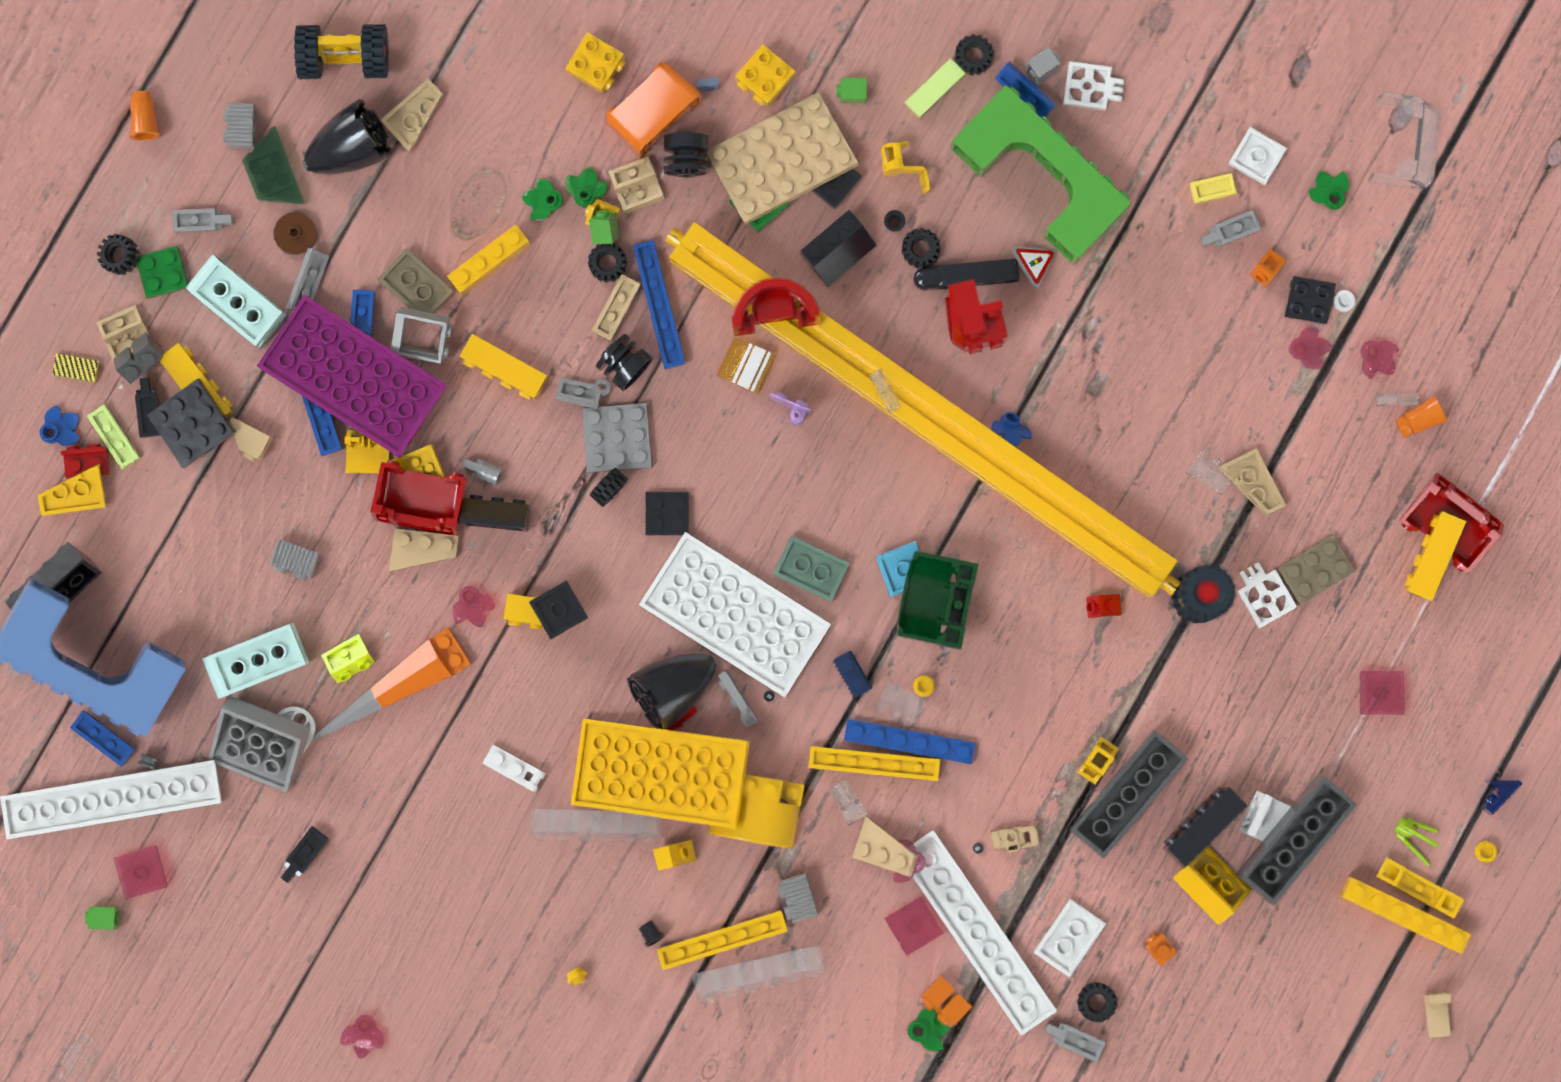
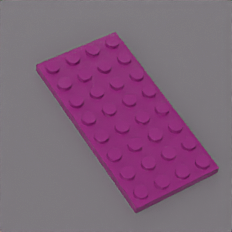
(352, 376)

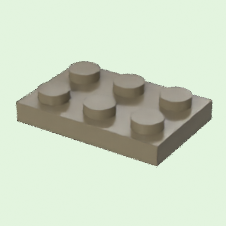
(415, 284)
(1315, 569)

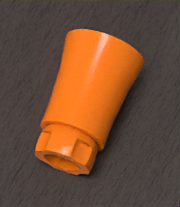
(143, 117)
(1421, 418)

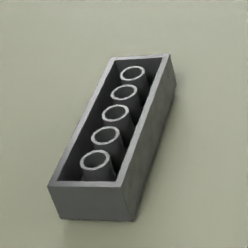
(1128, 794)
(1296, 839)

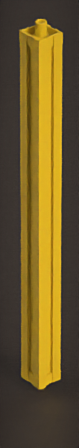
(938, 422)

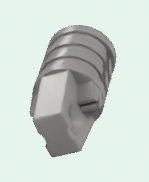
(484, 471)

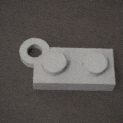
(582, 393)

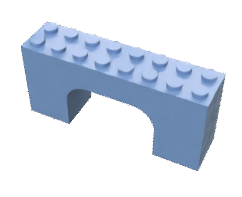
(127, 699)

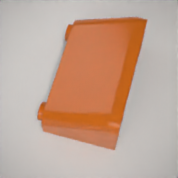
(652, 108)

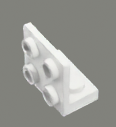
(1262, 815)

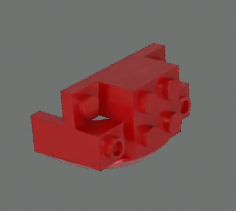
(973, 324)

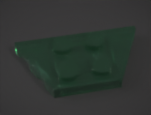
(271, 172)

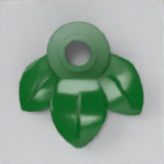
(587, 184)
(1327, 187)
(539, 200)
(931, 1030)

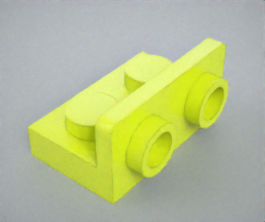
(348, 659)

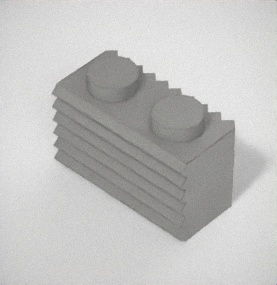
(1042, 66)
(240, 125)
(295, 559)
(798, 898)

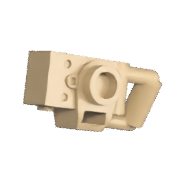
(1013, 837)

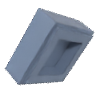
(708, 84)

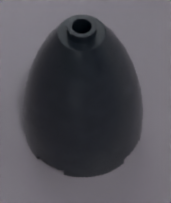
(348, 142)
(671, 686)

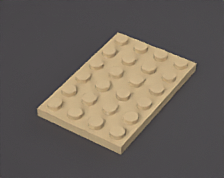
(781, 158)

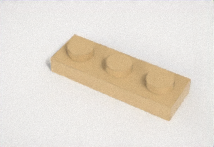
(616, 307)

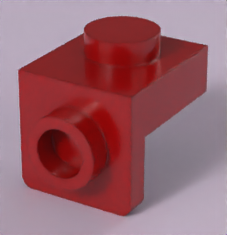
(1103, 606)

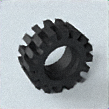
(980, 43)
(107, 252)
(921, 261)
(607, 275)
(608, 487)
(1106, 1012)

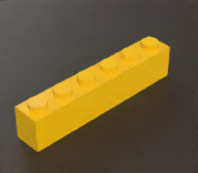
(1404, 915)

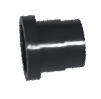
(894, 214)
(651, 933)

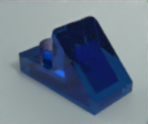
(1504, 791)

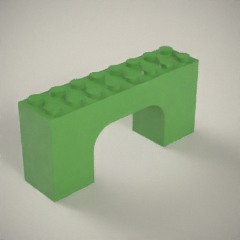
(1013, 125)

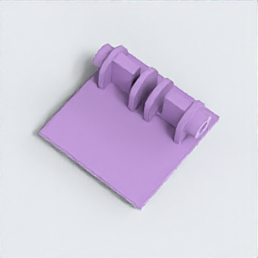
(799, 408)

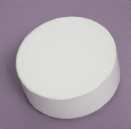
(1343, 301)

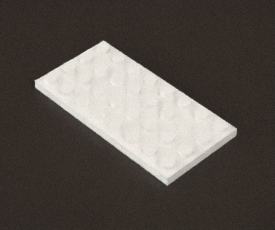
(734, 614)

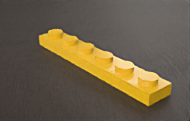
(874, 763)
(722, 940)

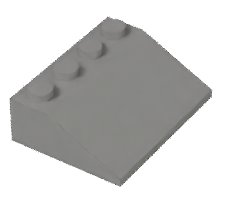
(258, 743)

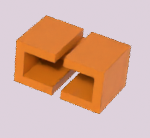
(937, 994)

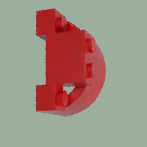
(774, 302)

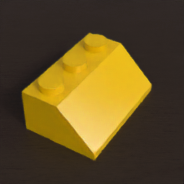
(1212, 885)

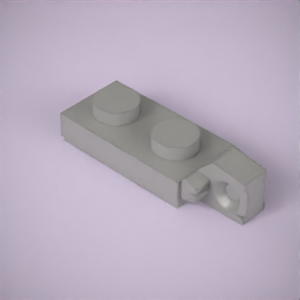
(200, 220)
(1232, 230)
(738, 700)
(1076, 1041)

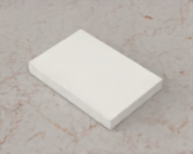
(1069, 938)

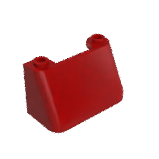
(418, 499)
(1481, 526)

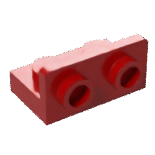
(80, 460)

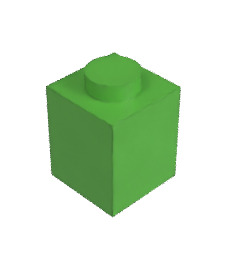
(852, 90)
(604, 227)
(102, 917)

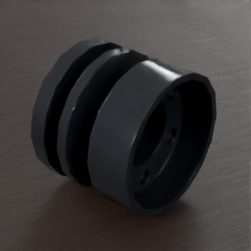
(685, 158)
(624, 362)

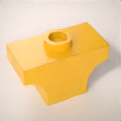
(1098, 760)
(674, 855)

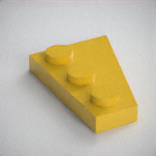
(75, 494)

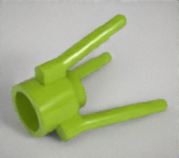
(1406, 829)

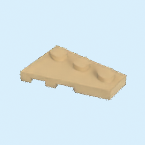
(421, 548)

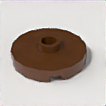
(306, 233)

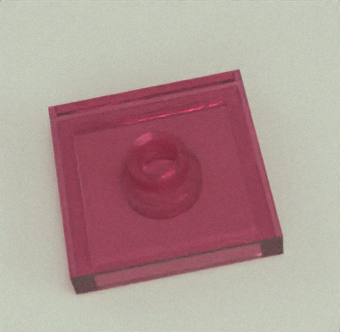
(1382, 693)
(140, 872)
(914, 925)

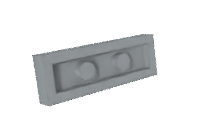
(308, 277)

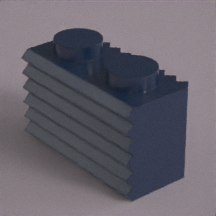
(852, 674)

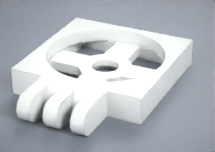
(1107, 87)
(1256, 580)

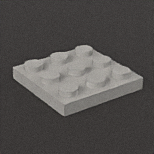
(616, 437)

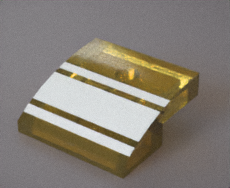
(746, 365)

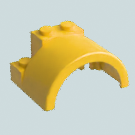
(762, 816)

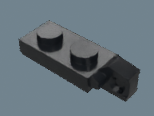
(146, 402)
(304, 853)

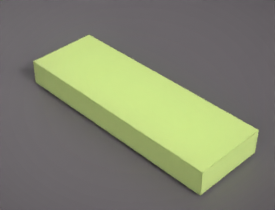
(934, 88)
(113, 437)

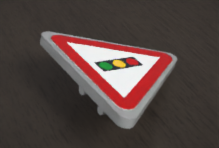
(1034, 262)

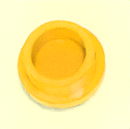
(923, 686)
(1485, 851)
(576, 976)

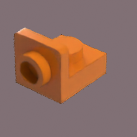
(1268, 267)
(1160, 948)

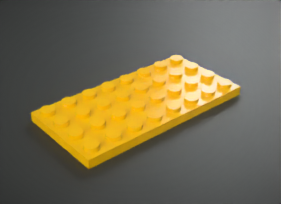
(660, 773)

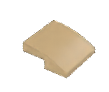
(636, 185)
(122, 330)

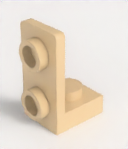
(1437, 1014)

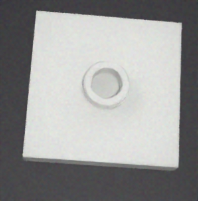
(1257, 156)

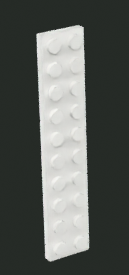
(111, 799)
(980, 937)

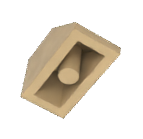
(250, 440)

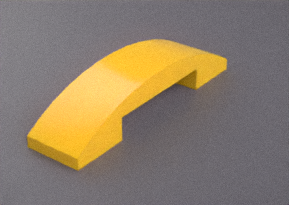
(1420, 888)

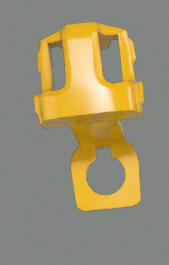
(896, 164)

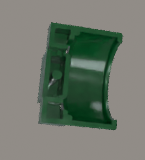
(935, 601)

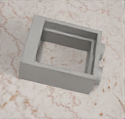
(417, 352)

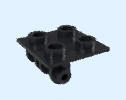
(1309, 299)

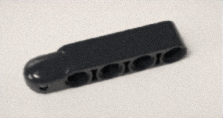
(982, 273)

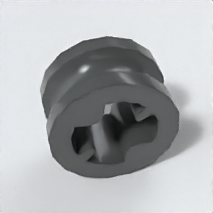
(148, 761)

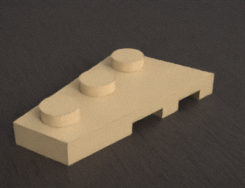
(412, 114)
(1254, 481)
(883, 850)

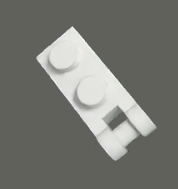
(513, 768)

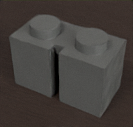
(146, 354)

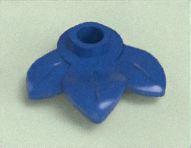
(62, 425)
(1011, 429)

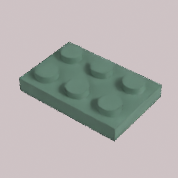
(811, 569)

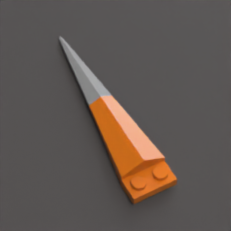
(429, 664)

